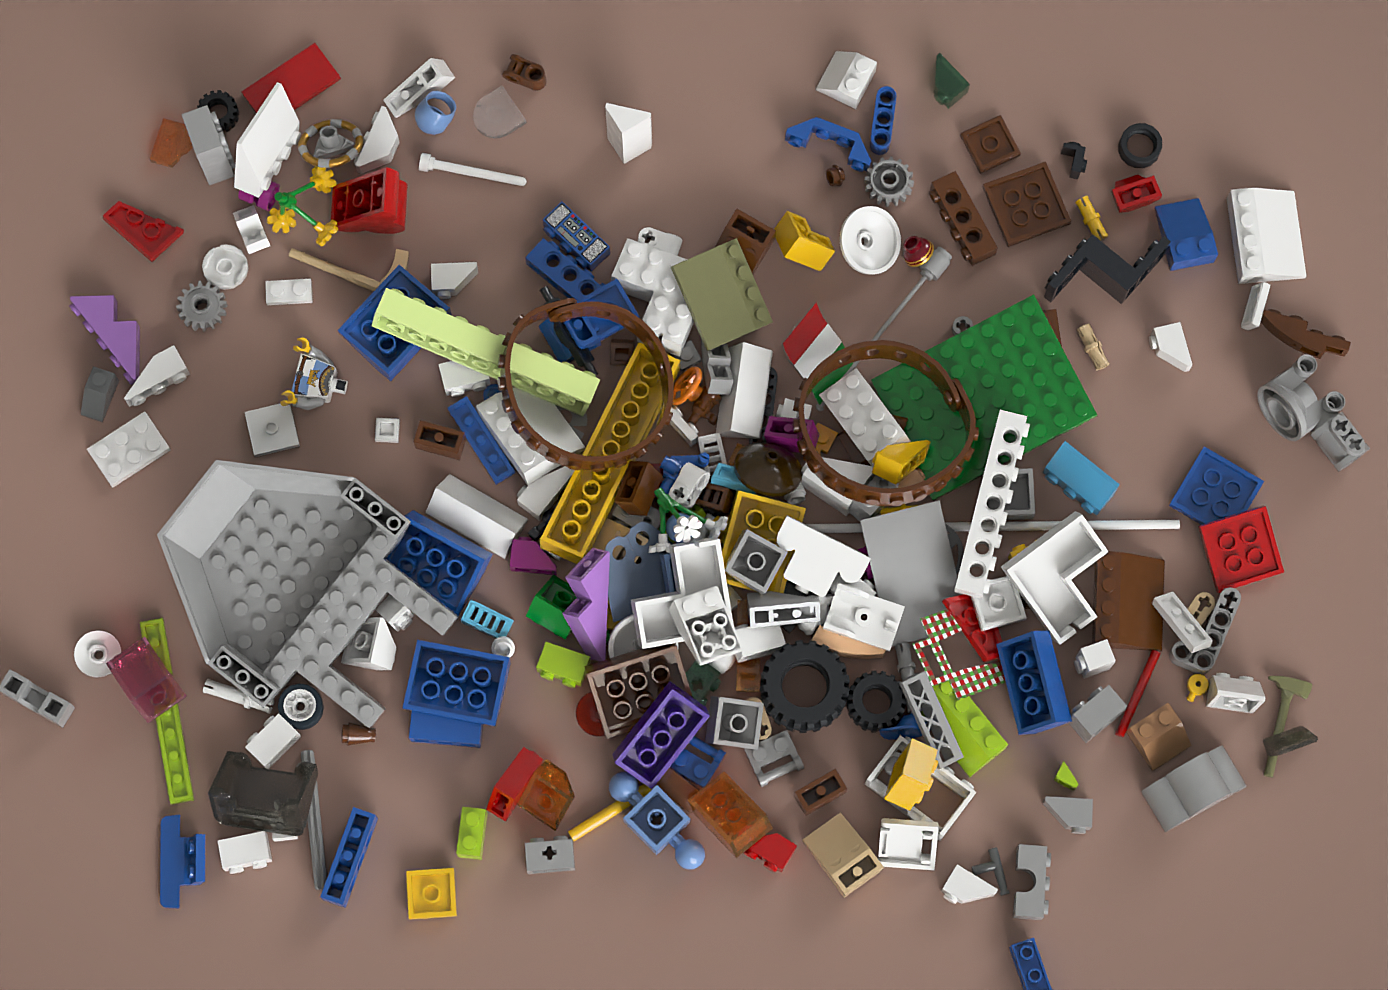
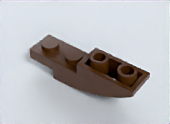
(1294, 333)

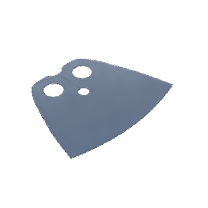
(630, 579)

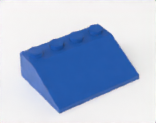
(379, 348)
(440, 561)
(456, 683)

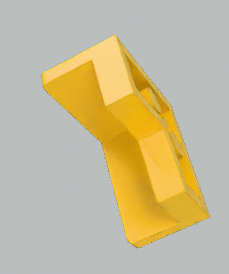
(801, 243)

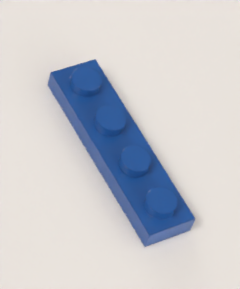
(481, 440)

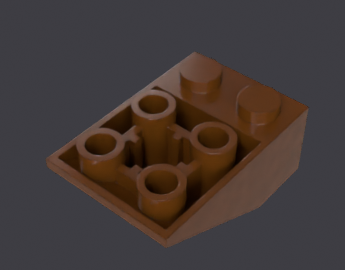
(753, 237)

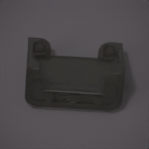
(261, 796)

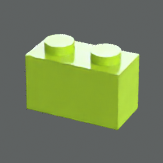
(562, 664)
(472, 833)

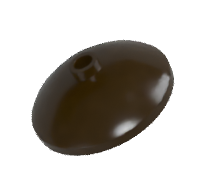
(768, 469)

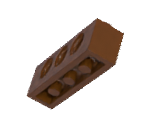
(953, 187)

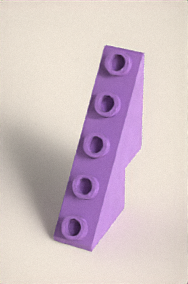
(119, 337)
(589, 610)

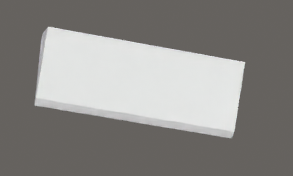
(628, 131)
(743, 409)
(476, 515)

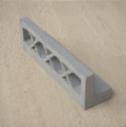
(934, 717)

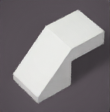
(251, 229)

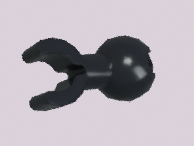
(537, 531)

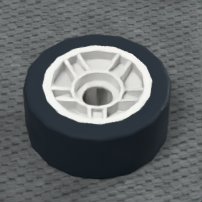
(306, 695)

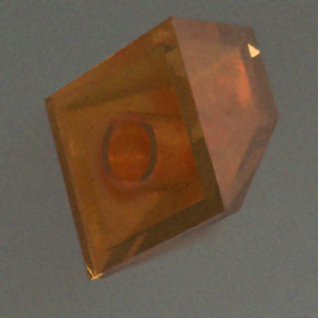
(548, 795)

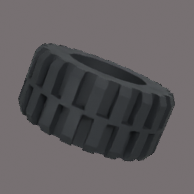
(809, 655)

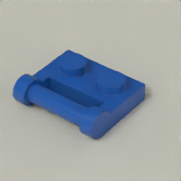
(695, 768)

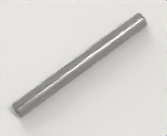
(315, 832)

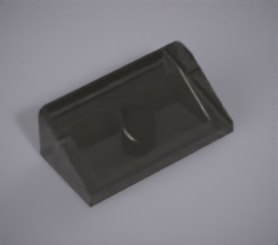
(1288, 741)

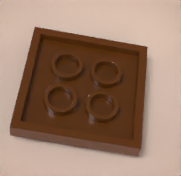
(1026, 204)

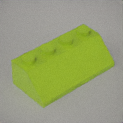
(971, 728)

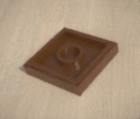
(990, 144)

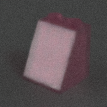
(146, 680)

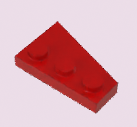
(144, 232)
(984, 641)

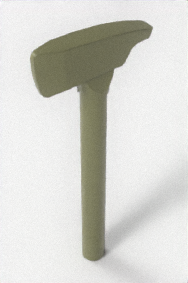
(1288, 688)

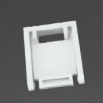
(902, 843)

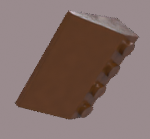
(1124, 600)
(631, 683)

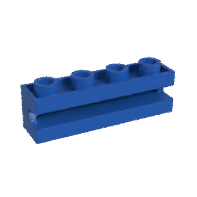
(1029, 965)

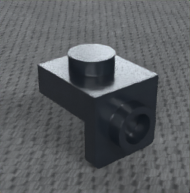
(1079, 163)

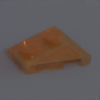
(170, 143)

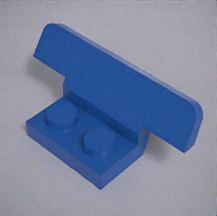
(180, 861)

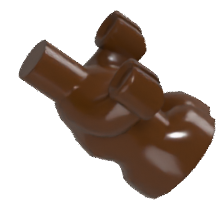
(702, 407)

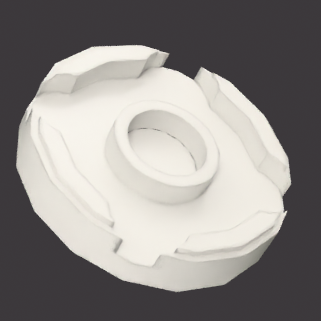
(225, 266)

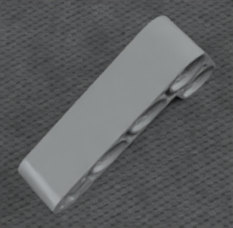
(1213, 630)

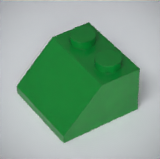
(550, 604)

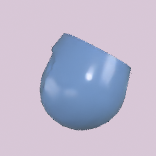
(430, 118)

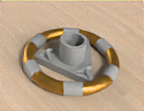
(331, 143)

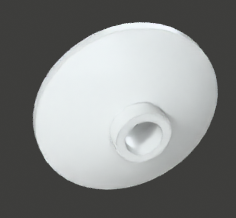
(87, 648)

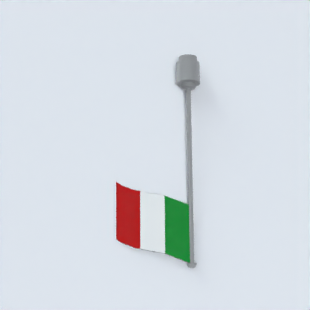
(815, 340)

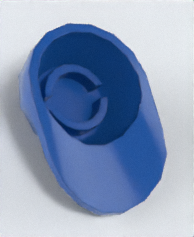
(905, 727)

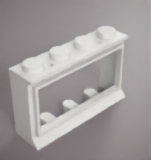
(944, 775)

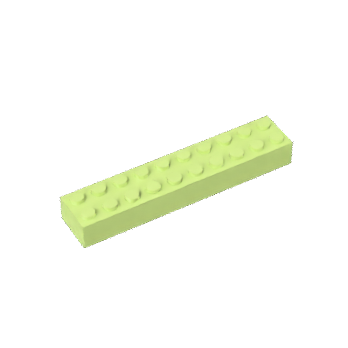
(480, 351)

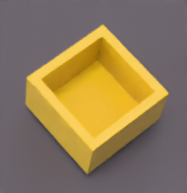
(911, 774)

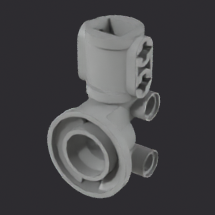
(1295, 411)

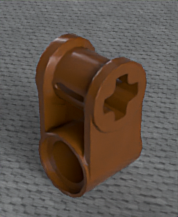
(522, 70)

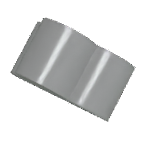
(1193, 788)

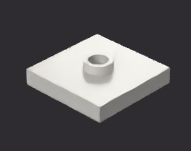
(272, 429)
(1000, 605)

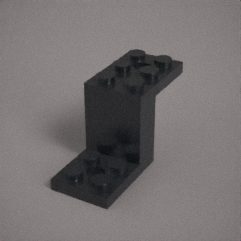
(1105, 268)

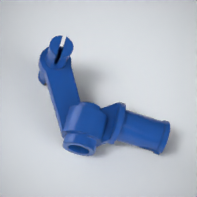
(673, 464)

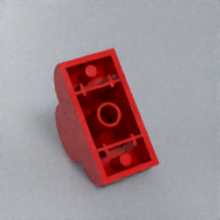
(371, 203)

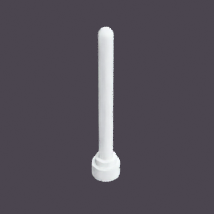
(429, 163)

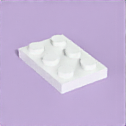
(128, 449)

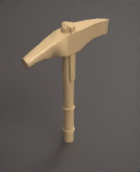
(401, 259)

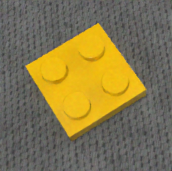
(431, 893)

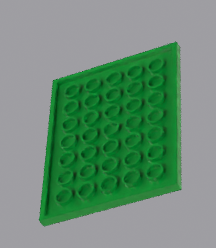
(1003, 365)

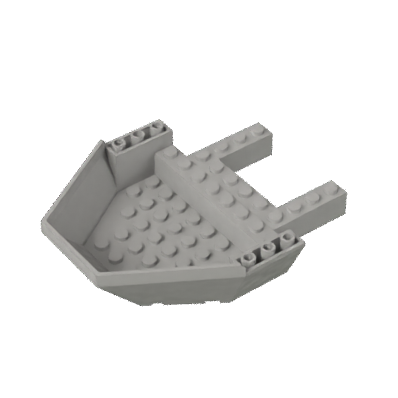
(286, 574)

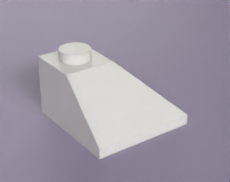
(371, 646)

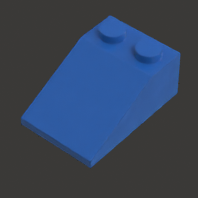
(1189, 234)

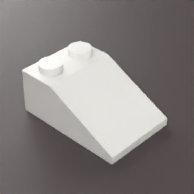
(1234, 693)

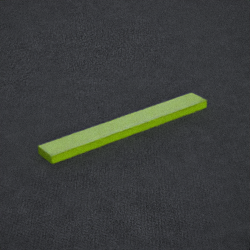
(169, 725)

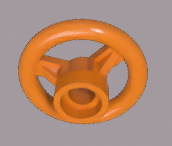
(689, 388)

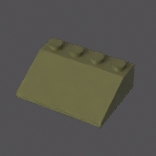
(721, 294)

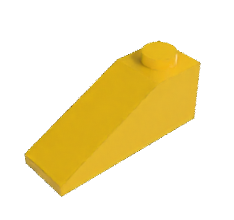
(899, 460)

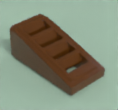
(725, 502)

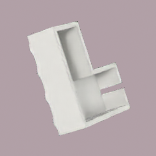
(648, 276)
(694, 570)
(1045, 573)

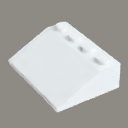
(266, 143)
(1265, 235)
(543, 418)

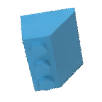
(1080, 479)

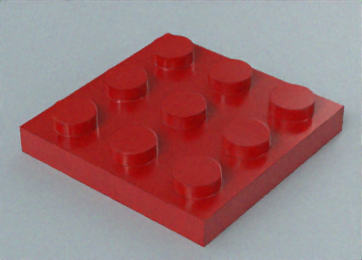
(1241, 549)

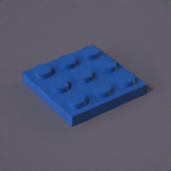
(1215, 489)

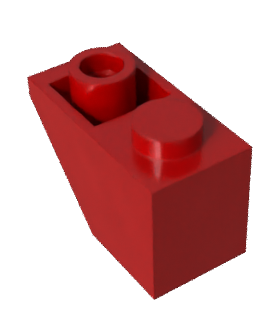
(773, 850)

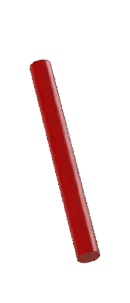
(1137, 694)

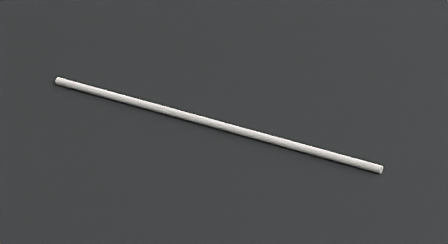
(1021, 526)

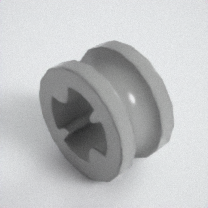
(968, 323)

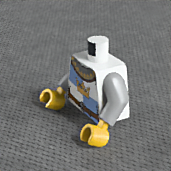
(313, 380)

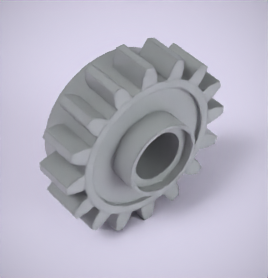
(885, 192)
(195, 296)

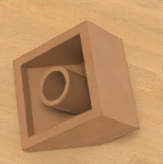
(1159, 736)

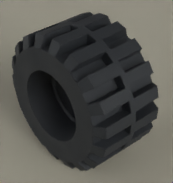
(880, 682)

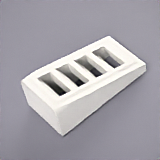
(708, 439)

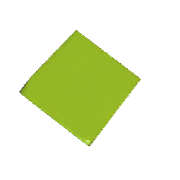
(1065, 777)

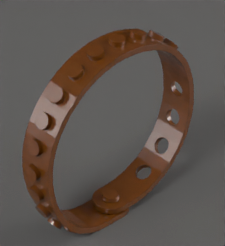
(564, 311)
(953, 395)

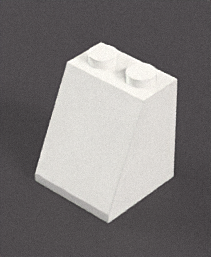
(856, 472)

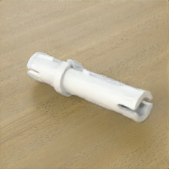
(234, 694)

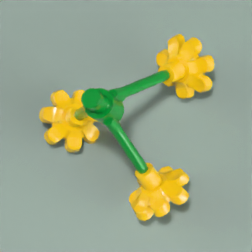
(283, 219)

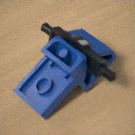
(582, 334)

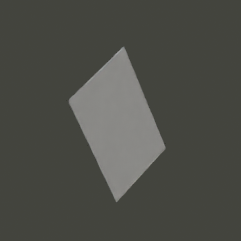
(911, 564)

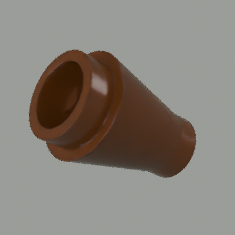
(357, 734)

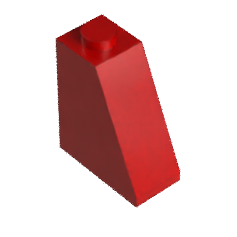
(513, 783)

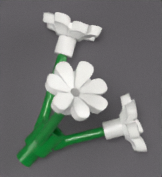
(684, 527)

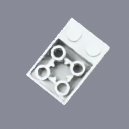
(706, 625)

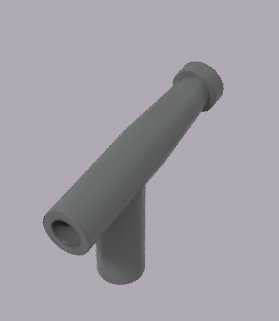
(996, 866)

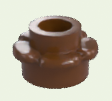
(835, 176)

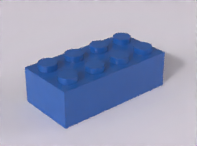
(1034, 682)

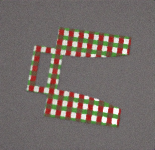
(966, 681)

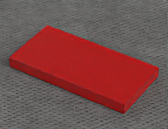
(300, 76)

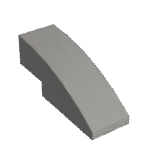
(717, 369)

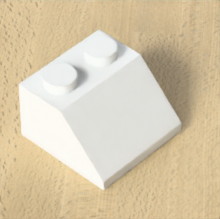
(847, 77)

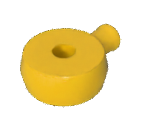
(1193, 689)

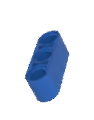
(887, 111)

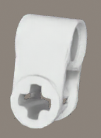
(661, 240)
(689, 484)

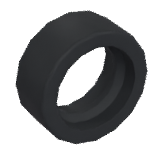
(1144, 129)

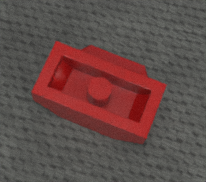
(1135, 192)

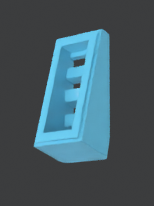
(472, 605)

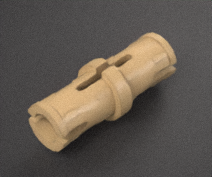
(1093, 347)

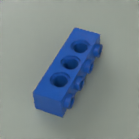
(548, 251)
(349, 857)

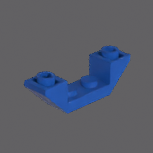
(801, 133)

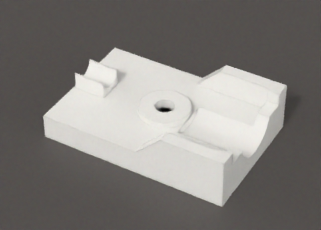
(846, 620)

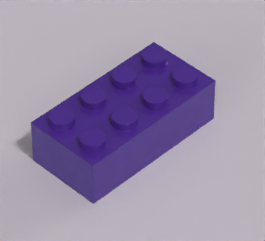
(660, 735)

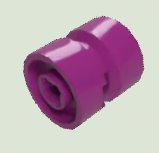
(266, 199)

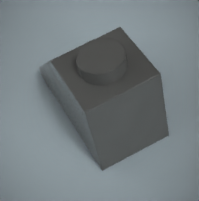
(98, 393)

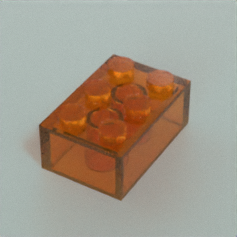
(730, 814)

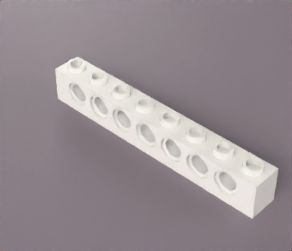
(1006, 423)

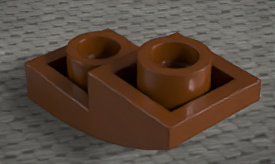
(677, 788)

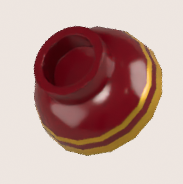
(917, 251)

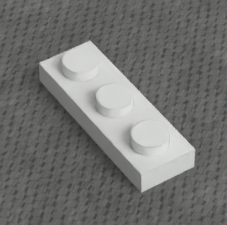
(1182, 622)

